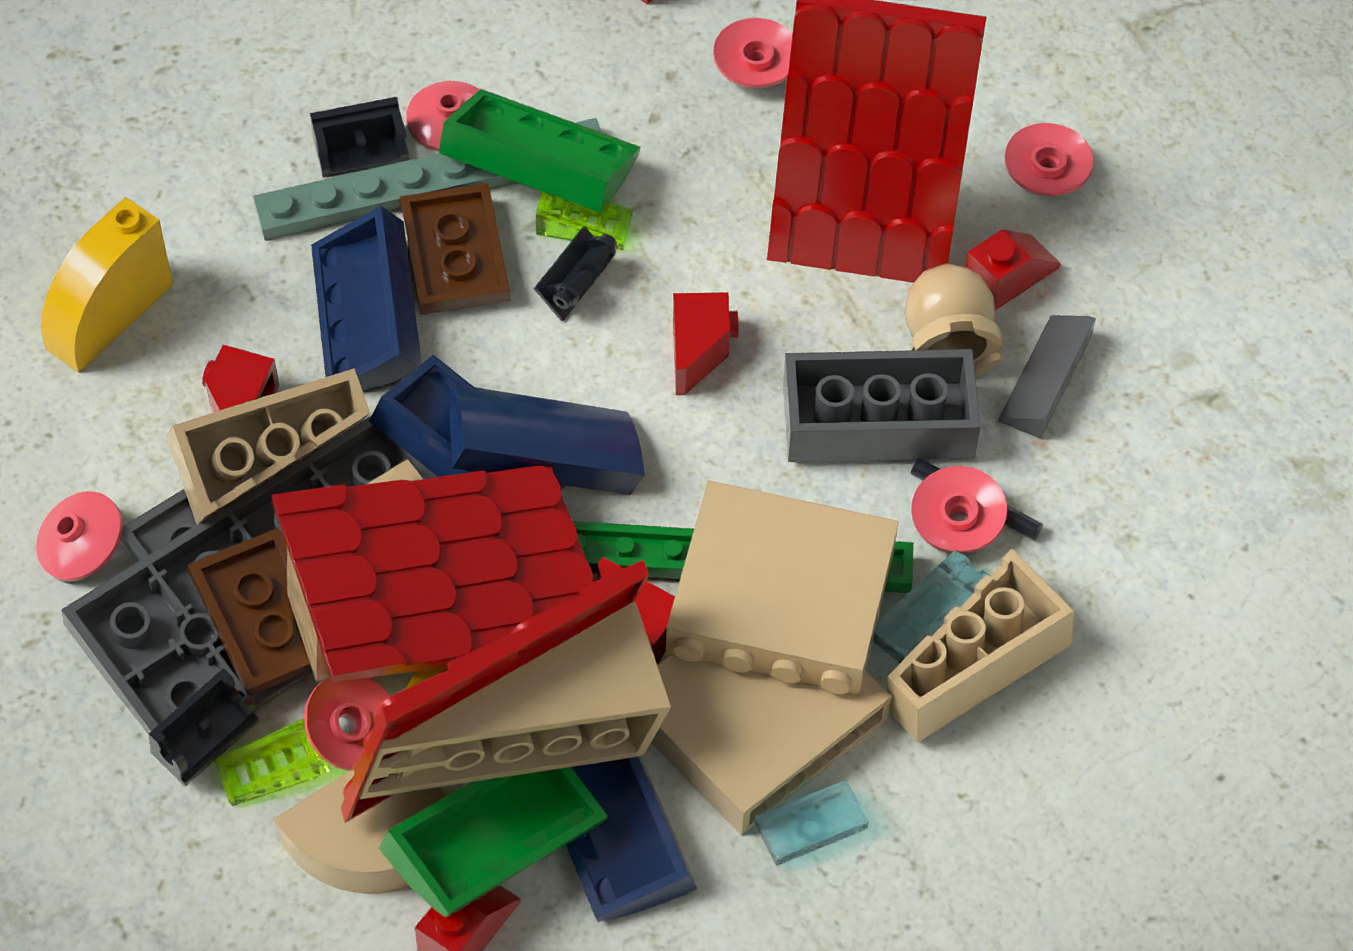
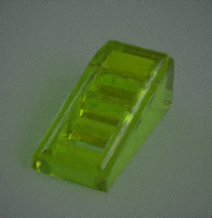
(563, 227)
(279, 778)

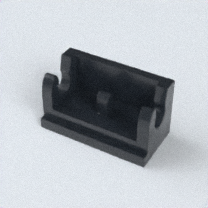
(359, 137)
(202, 728)

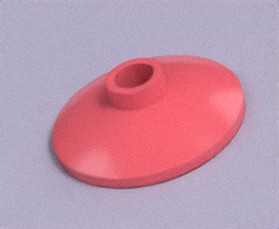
(753, 52)
(432, 107)
(1052, 147)
(961, 491)
(79, 536)
(350, 700)

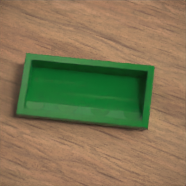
(538, 149)
(489, 834)

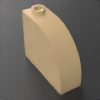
(348, 852)

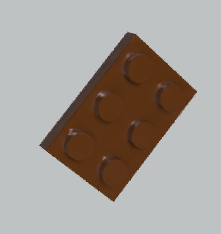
(455, 249)
(251, 610)

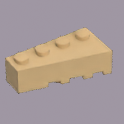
(252, 442)
(980, 649)

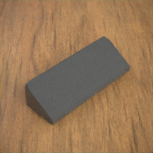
(1047, 373)

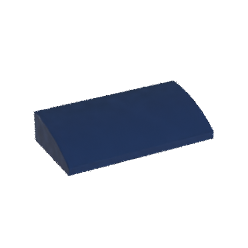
(367, 300)
(419, 417)
(515, 431)
(634, 854)

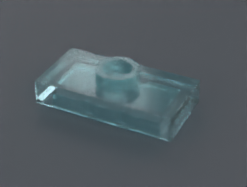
(811, 822)

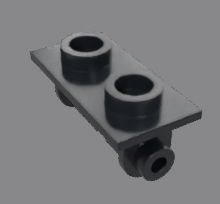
(575, 271)

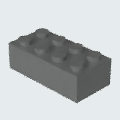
(880, 405)

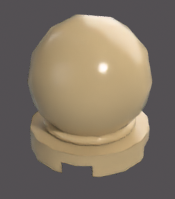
(954, 311)

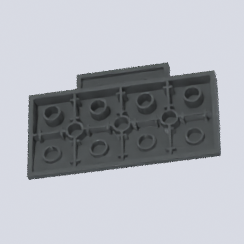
(149, 622)

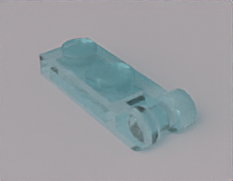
(926, 606)

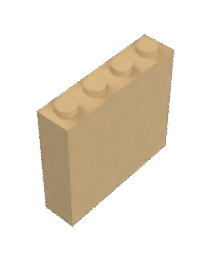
(782, 588)
(757, 738)

